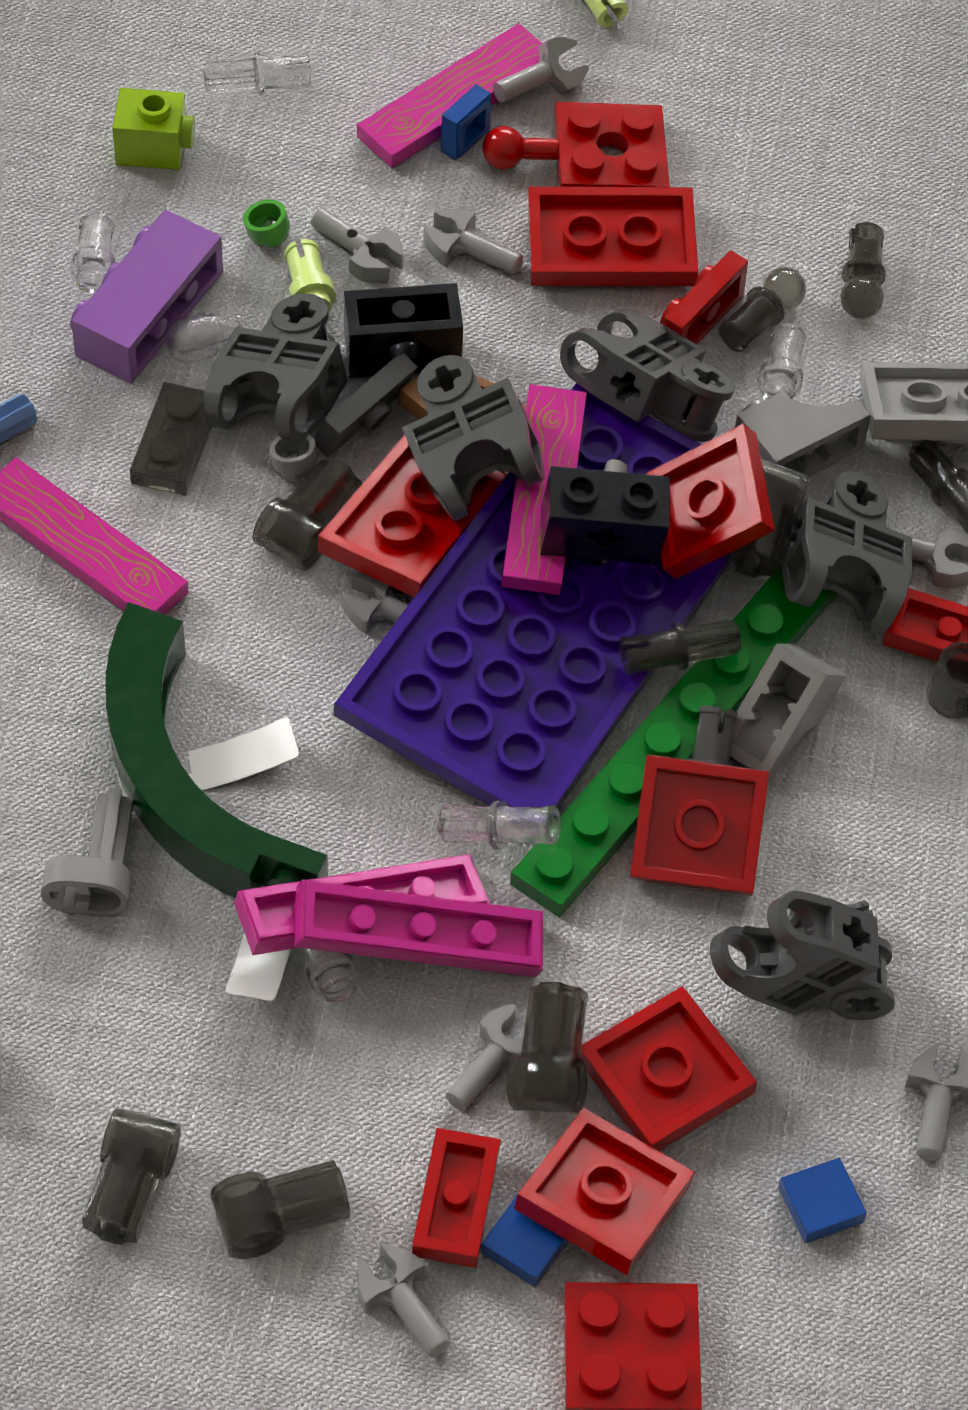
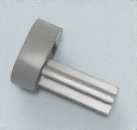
(99, 881)

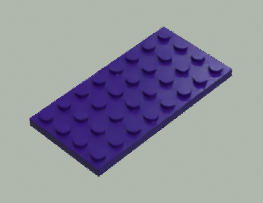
(518, 684)

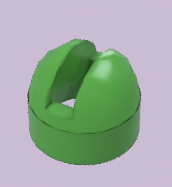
(259, 223)

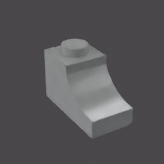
(804, 434)
(782, 706)

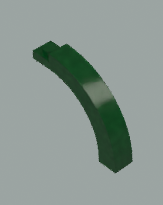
(165, 798)

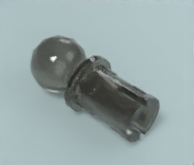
(864, 272)
(764, 306)

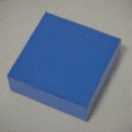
(466, 122)
(822, 1200)
(522, 1245)

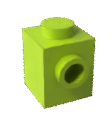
(151, 128)

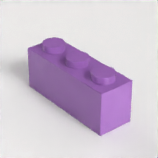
(146, 294)

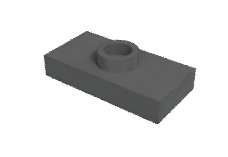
(366, 406)

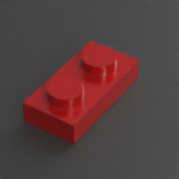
(710, 299)
(927, 625)
(456, 1197)

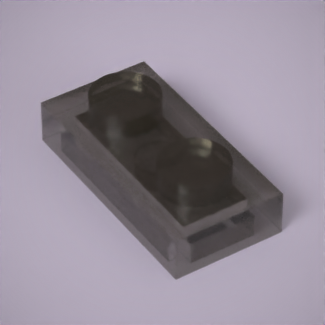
(172, 441)

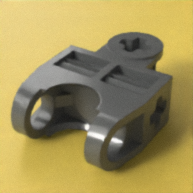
(283, 368)
(650, 374)
(469, 434)
(849, 552)
(818, 957)

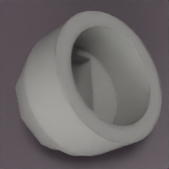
(293, 467)

